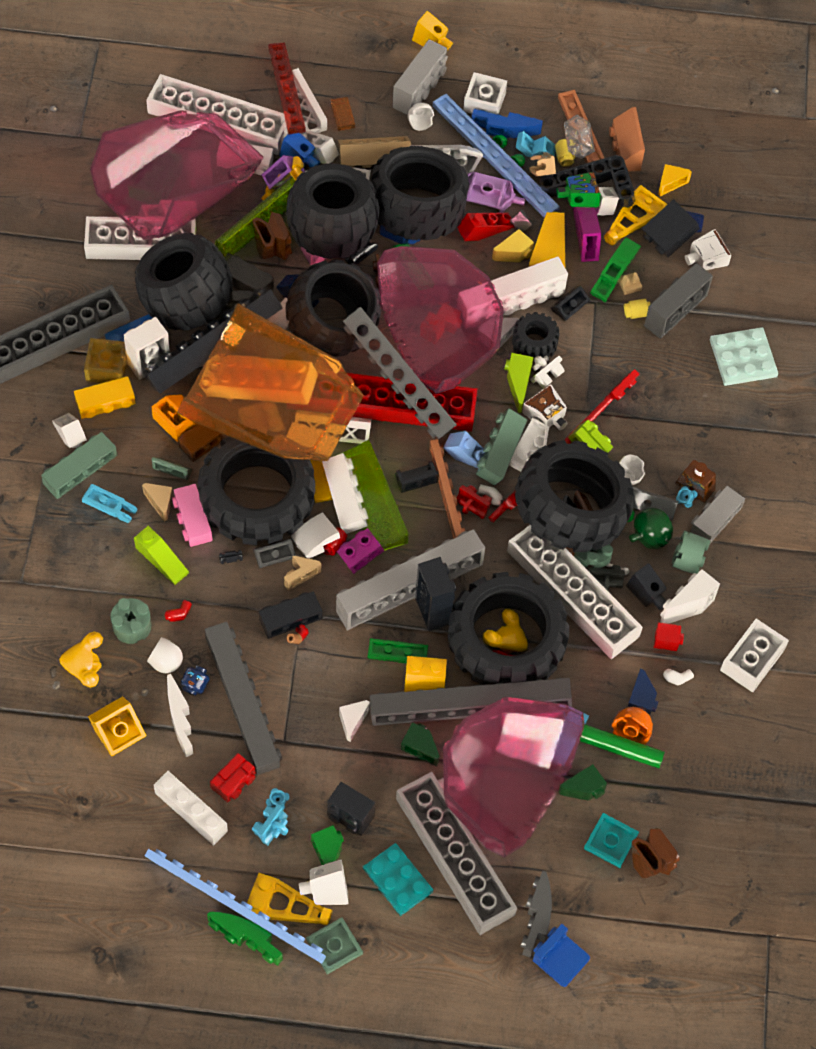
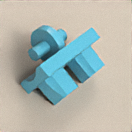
(273, 825)

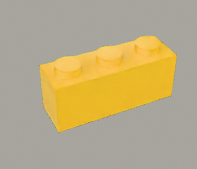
(104, 397)

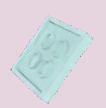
(743, 356)

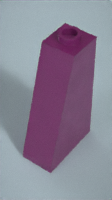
(587, 233)

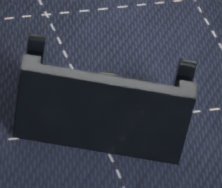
(416, 477)

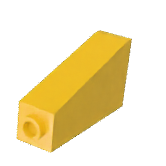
(550, 239)

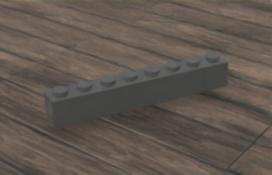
(242, 698)

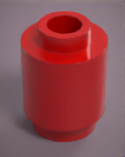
(332, 547)

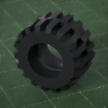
(539, 325)

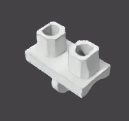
(542, 377)

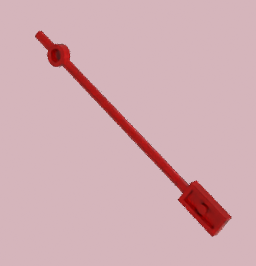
(616, 393)

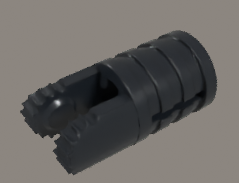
(359, 257)

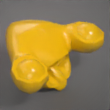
(508, 637)
(81, 661)

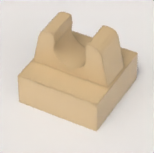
(630, 283)

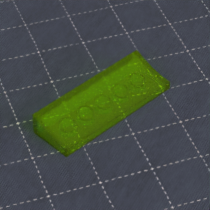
(243, 231)
(383, 514)

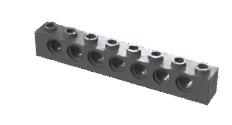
(351, 326)

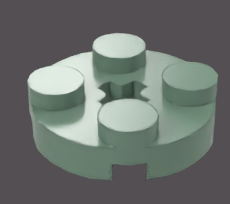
(599, 559)

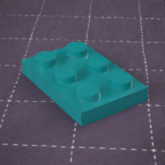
(398, 879)

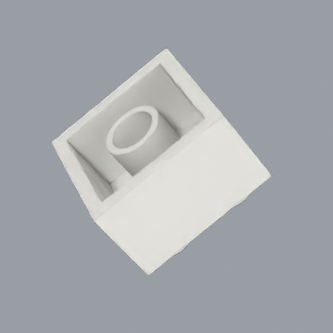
(485, 94)

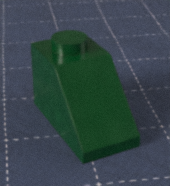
(420, 744)
(584, 785)

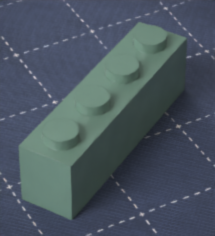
(501, 446)
(79, 465)

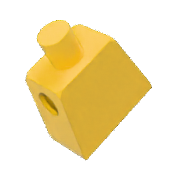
(431, 28)

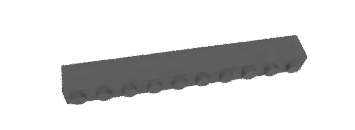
(461, 701)

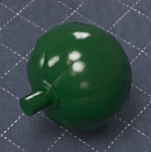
(652, 528)

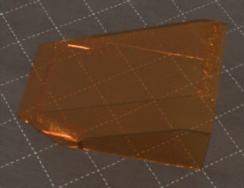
(272, 391)

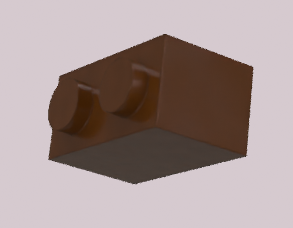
(198, 441)

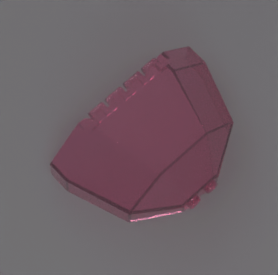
(440, 313)
(507, 765)

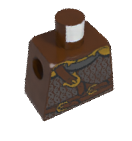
(698, 478)

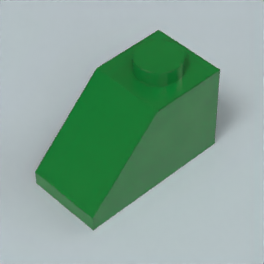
(327, 844)

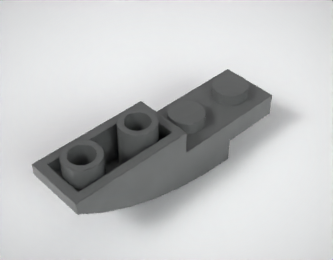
(539, 907)

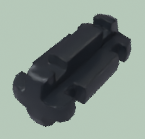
(230, 556)

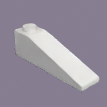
(466, 155)

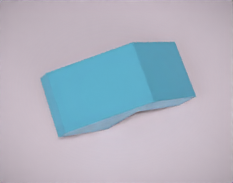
(534, 147)

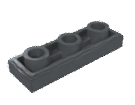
(657, 501)

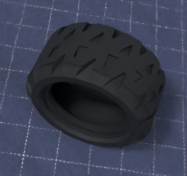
(422, 169)

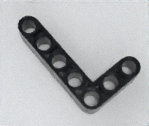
(608, 173)

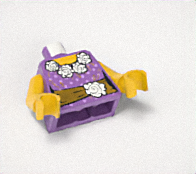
(281, 172)

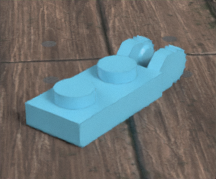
(108, 503)

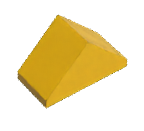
(673, 178)

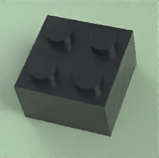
(350, 809)

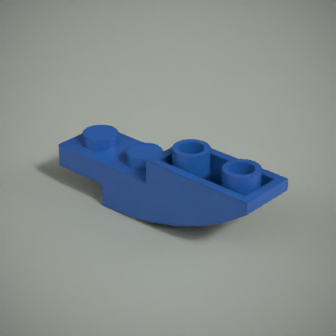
(507, 126)

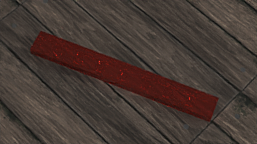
(286, 88)

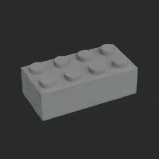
(420, 76)

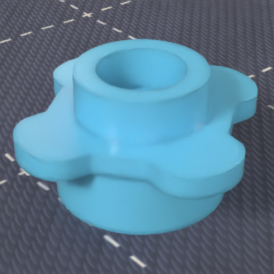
(681, 496)
(275, 793)

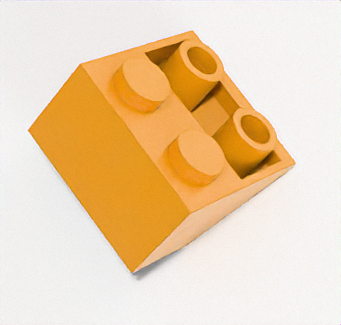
(166, 415)

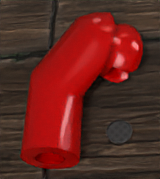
(178, 614)

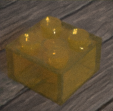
(105, 360)

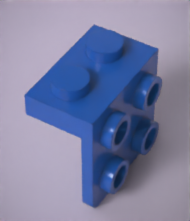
(560, 956)

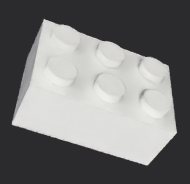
(145, 345)
(754, 655)

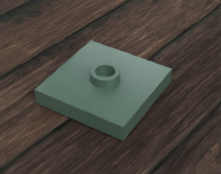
(337, 945)

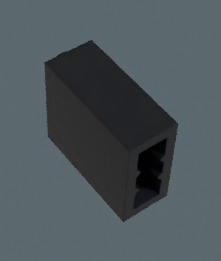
(670, 229)

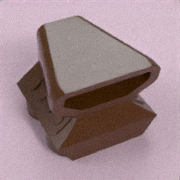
(272, 237)
(654, 855)

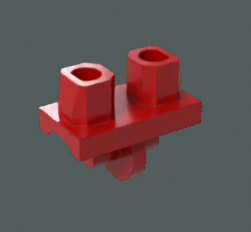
(472, 502)

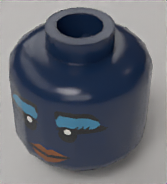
(194, 680)

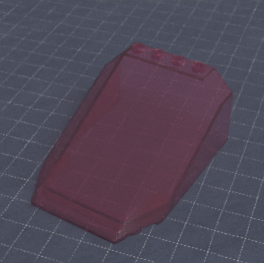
(170, 169)

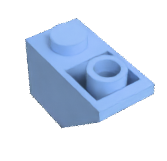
(464, 448)

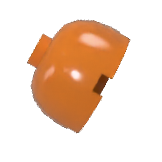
(633, 724)

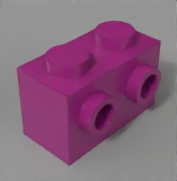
(360, 550)

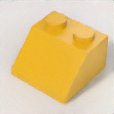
(424, 673)
(117, 725)

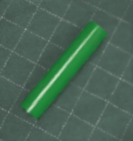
(622, 746)

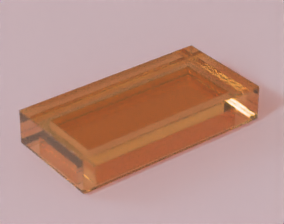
(342, 113)

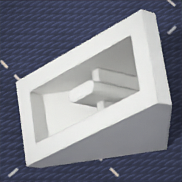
(353, 716)

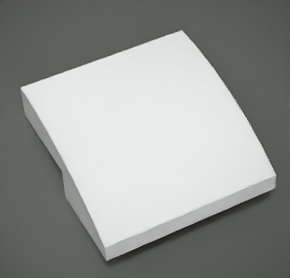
(314, 535)

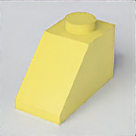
(514, 248)

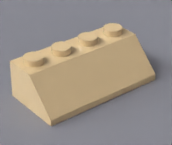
(368, 150)

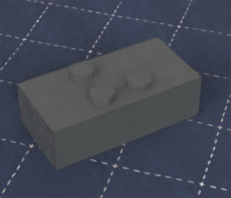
(678, 300)

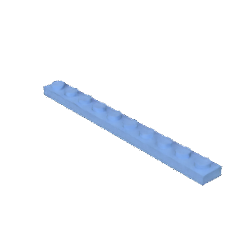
(495, 155)
(242, 908)

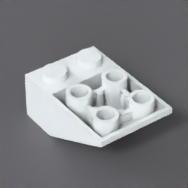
(691, 599)

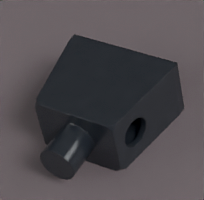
(647, 587)

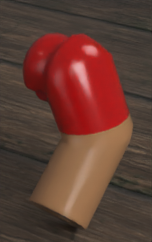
(302, 633)

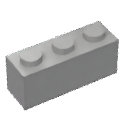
(717, 514)

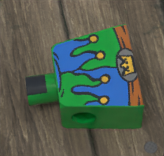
(581, 190)

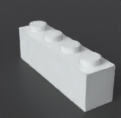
(345, 494)
(190, 808)

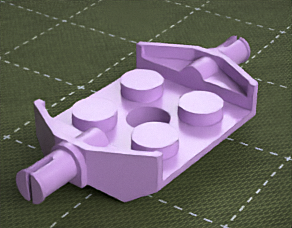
(499, 197)

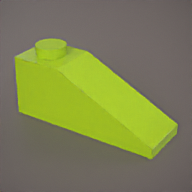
(518, 376)
(160, 555)

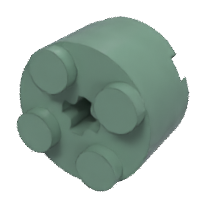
(690, 552)
(131, 620)

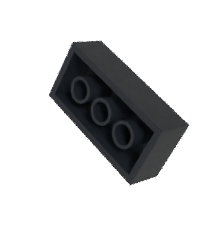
(434, 593)

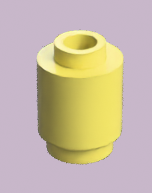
(563, 156)
(636, 308)

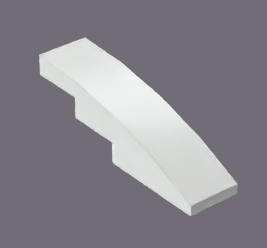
(179, 709)

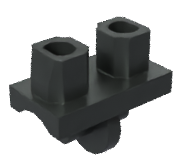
(609, 577)

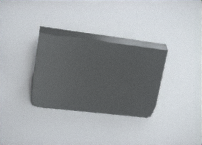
(274, 553)

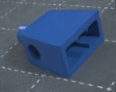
(299, 146)

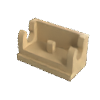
(544, 166)

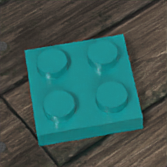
(611, 840)

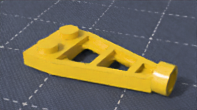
(644, 200)
(262, 895)

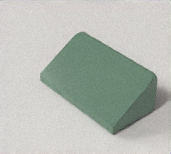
(171, 468)

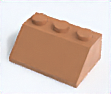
(628, 139)

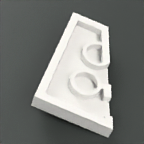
(531, 441)

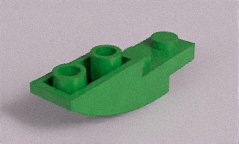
(615, 269)
(240, 930)

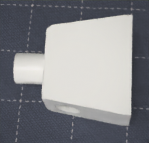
(327, 884)

